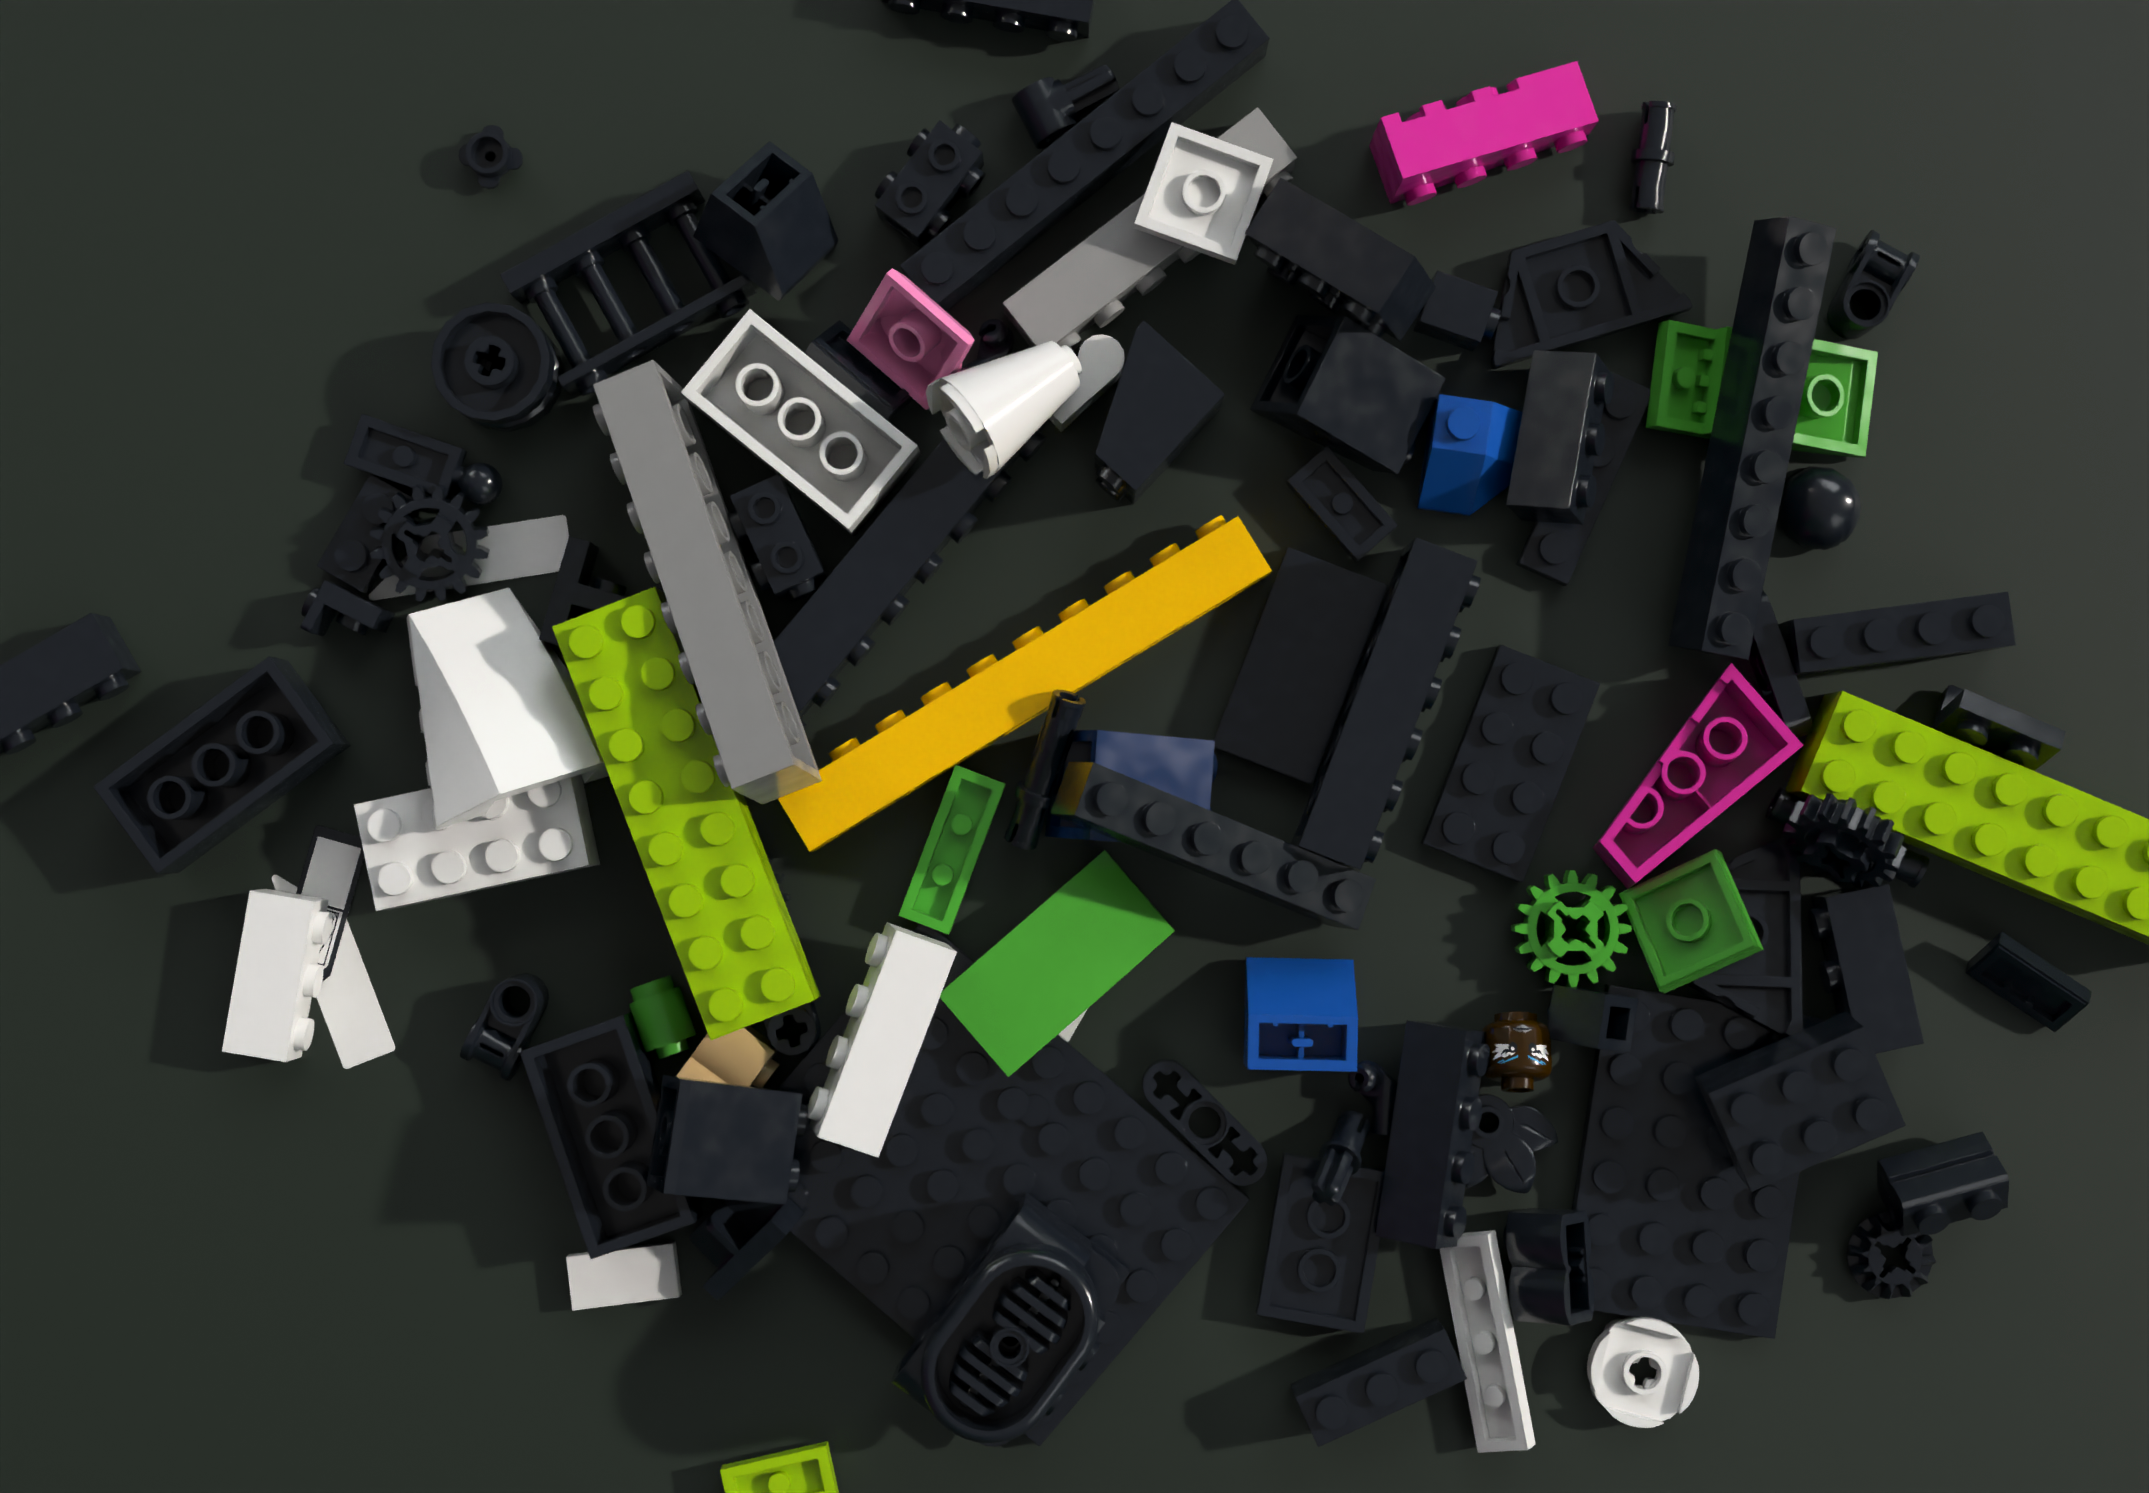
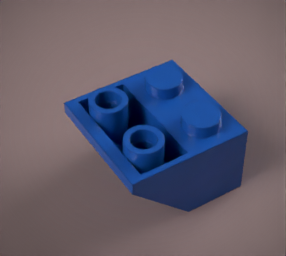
(1300, 1014)

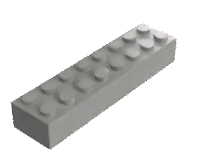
(705, 585)

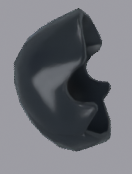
(1819, 508)

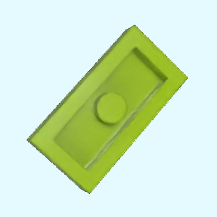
(790, 1471)

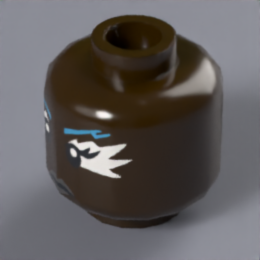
(1518, 1051)

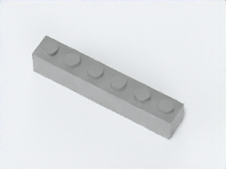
(1119, 259)

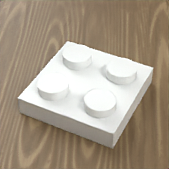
(1203, 193)

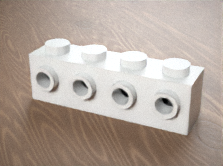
(881, 1039)

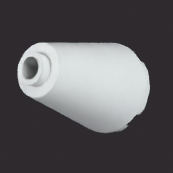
(1003, 403)

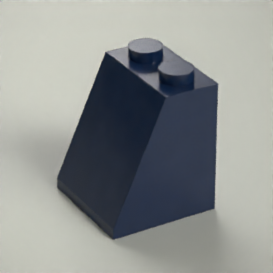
(1167, 763)

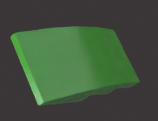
(1833, 402)
(1056, 963)

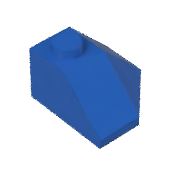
(1467, 454)

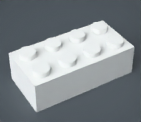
(801, 422)
(514, 842)

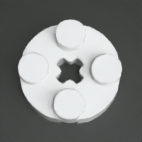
(1658, 1397)

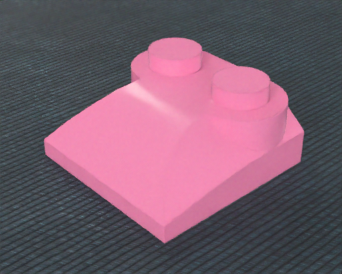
(910, 336)

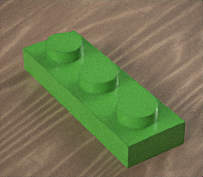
(952, 849)

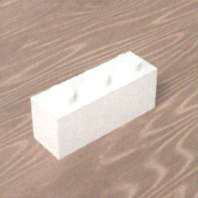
(277, 975)

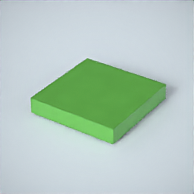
(1690, 921)

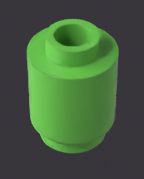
(661, 1017)

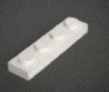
(1487, 1343)

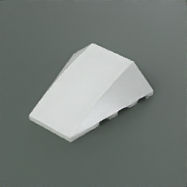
(494, 706)

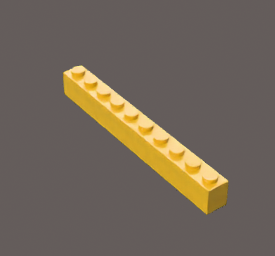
(1020, 686)

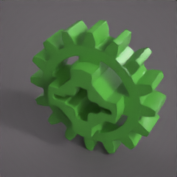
(1588, 911)

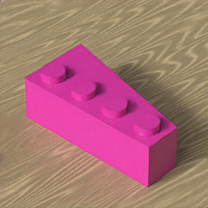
(1482, 133)
(1707, 767)

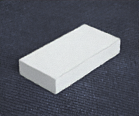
(624, 1276)

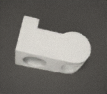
(1101, 366)

